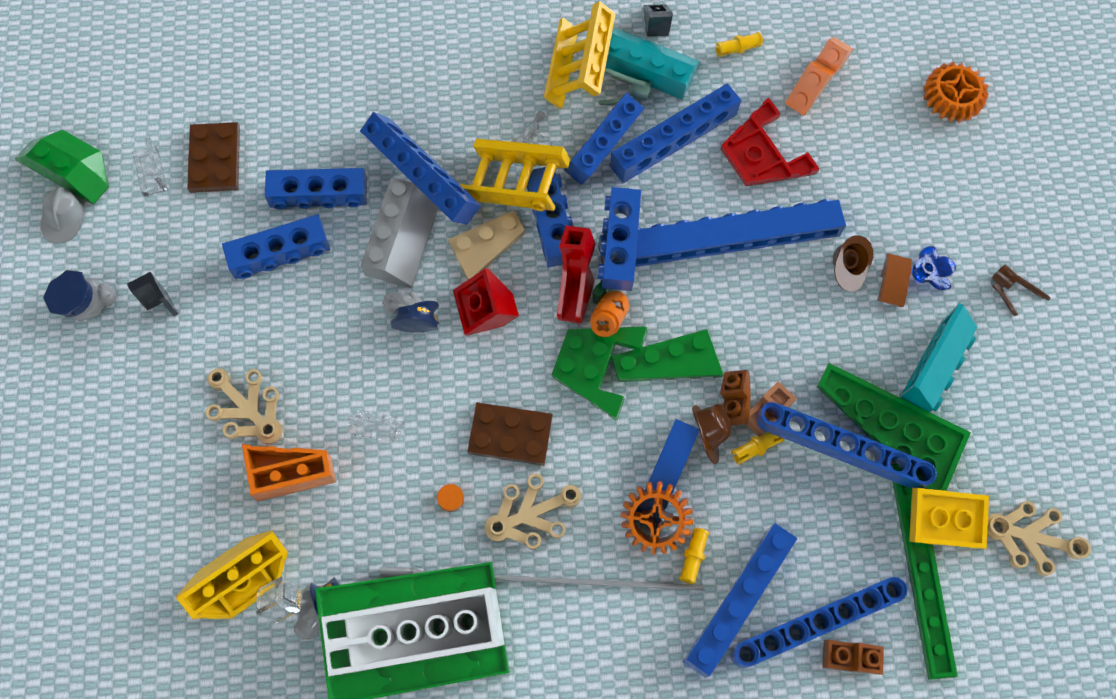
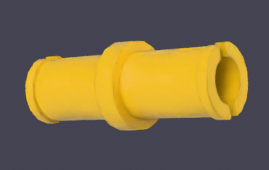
(739, 44)
(755, 447)
(694, 555)

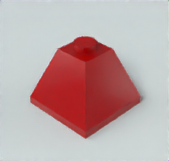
(484, 303)

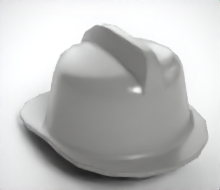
(61, 215)

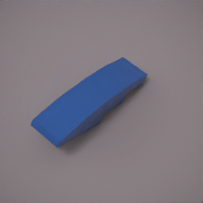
(670, 463)

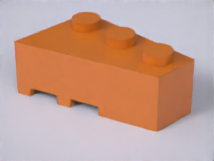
(285, 471)

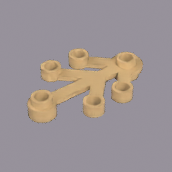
(247, 408)
(528, 514)
(1031, 538)

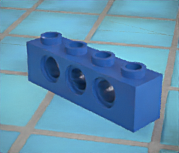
(604, 139)
(306, 180)
(625, 202)
(547, 226)
(262, 243)

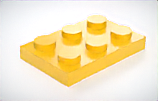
(949, 518)

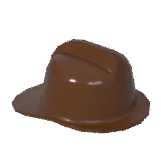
(852, 262)
(713, 427)

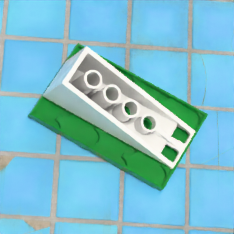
(387, 635)

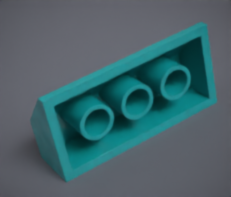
(651, 63)
(940, 360)

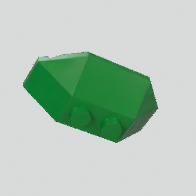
(67, 163)

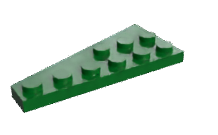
(897, 423)

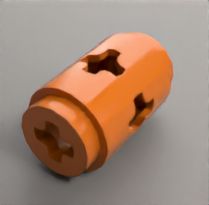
(609, 313)

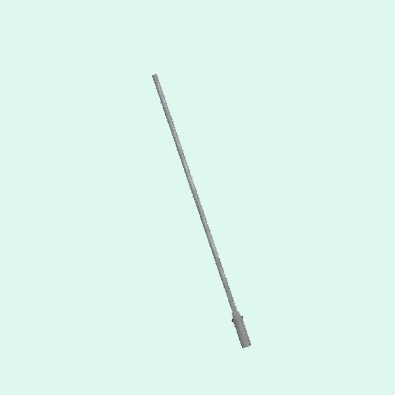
(398, 571)

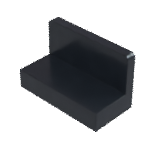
(151, 293)

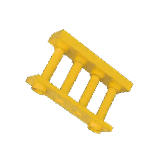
(593, 60)
(522, 153)

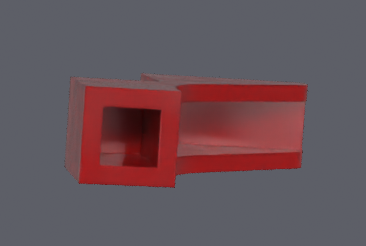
(577, 279)

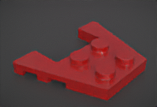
(756, 156)

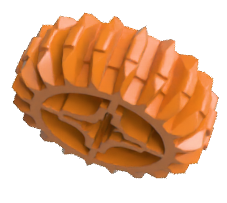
(950, 89)
(644, 517)

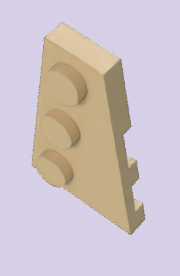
(484, 243)

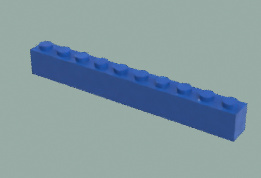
(736, 232)

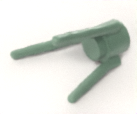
(638, 89)

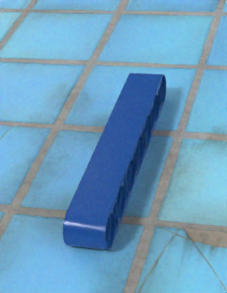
(858, 445)
(831, 618)

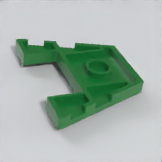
(585, 362)

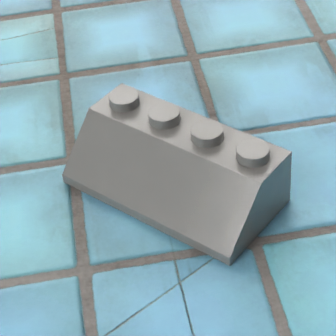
(399, 234)

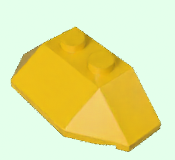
(233, 578)

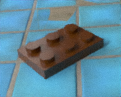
(213, 157)
(510, 434)

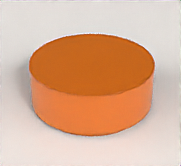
(450, 498)

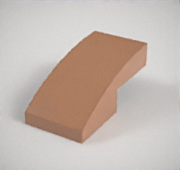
(776, 394)

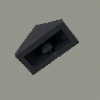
(657, 19)

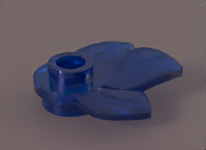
(933, 268)

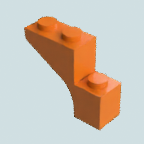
(818, 75)

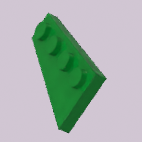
(679, 357)

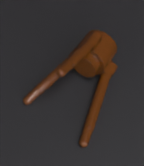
(1007, 278)

